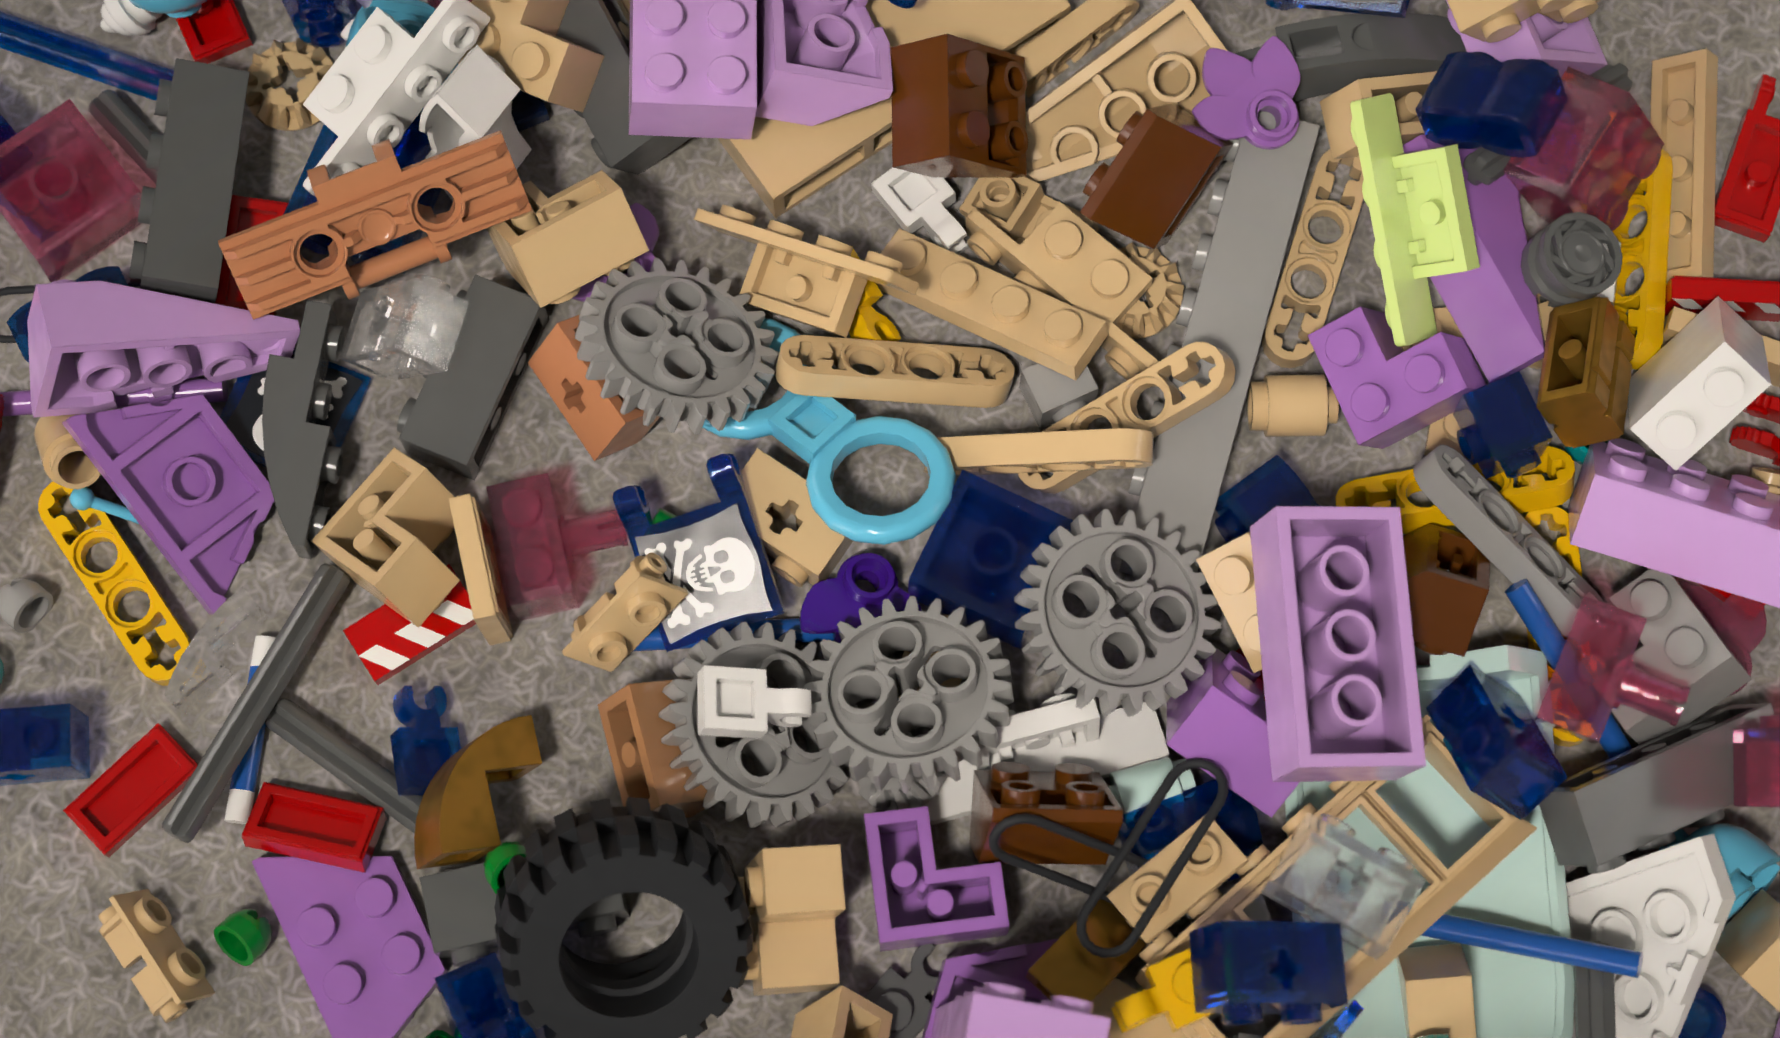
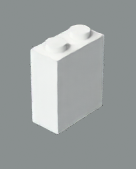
(1697, 383)

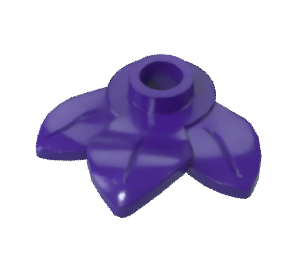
(841, 599)

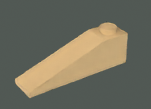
(1142, 70)

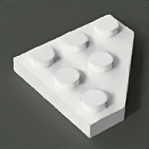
(1671, 911)

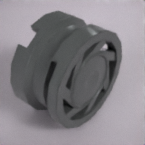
(1570, 261)

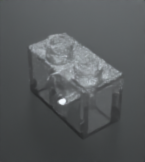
(405, 328)
(1308, 882)

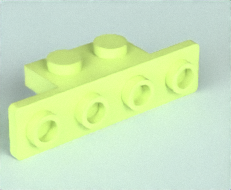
(1415, 215)

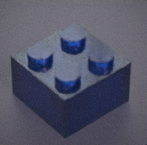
(980, 553)

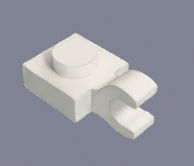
(920, 202)
(741, 705)

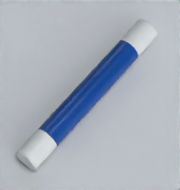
(246, 774)

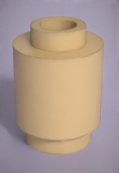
(1291, 405)
(62, 456)

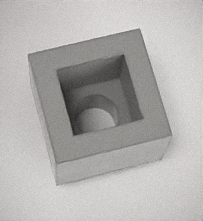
(1055, 395)

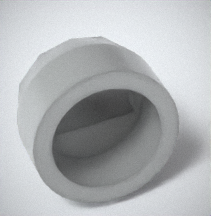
(16, 600)

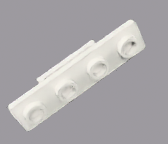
(388, 80)
(1056, 736)

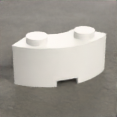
(473, 105)

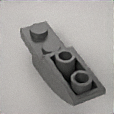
(1361, 46)
(297, 451)

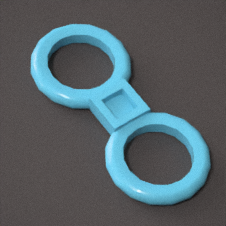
(825, 434)

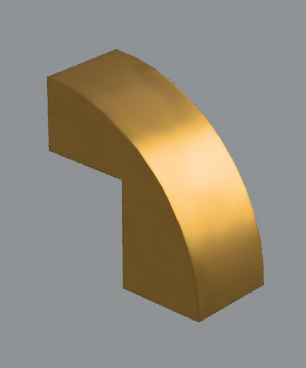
(457, 810)
(1073, 971)

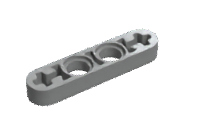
(1501, 533)

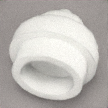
(126, 19)

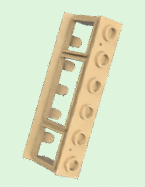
(1445, 887)

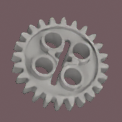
(675, 346)
(1075, 644)
(957, 715)
(787, 777)

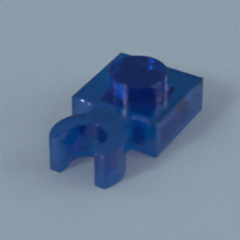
(423, 743)

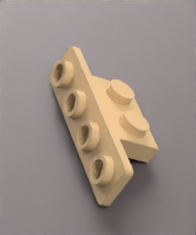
(1076, 267)
(805, 280)

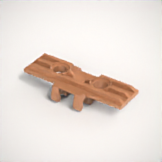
(368, 211)

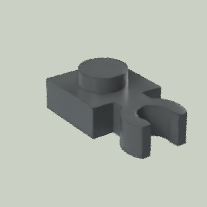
(906, 996)

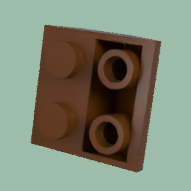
(958, 109)
(1154, 175)
(1445, 588)
(1068, 797)

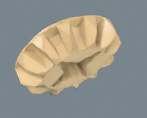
(275, 106)
(1163, 295)

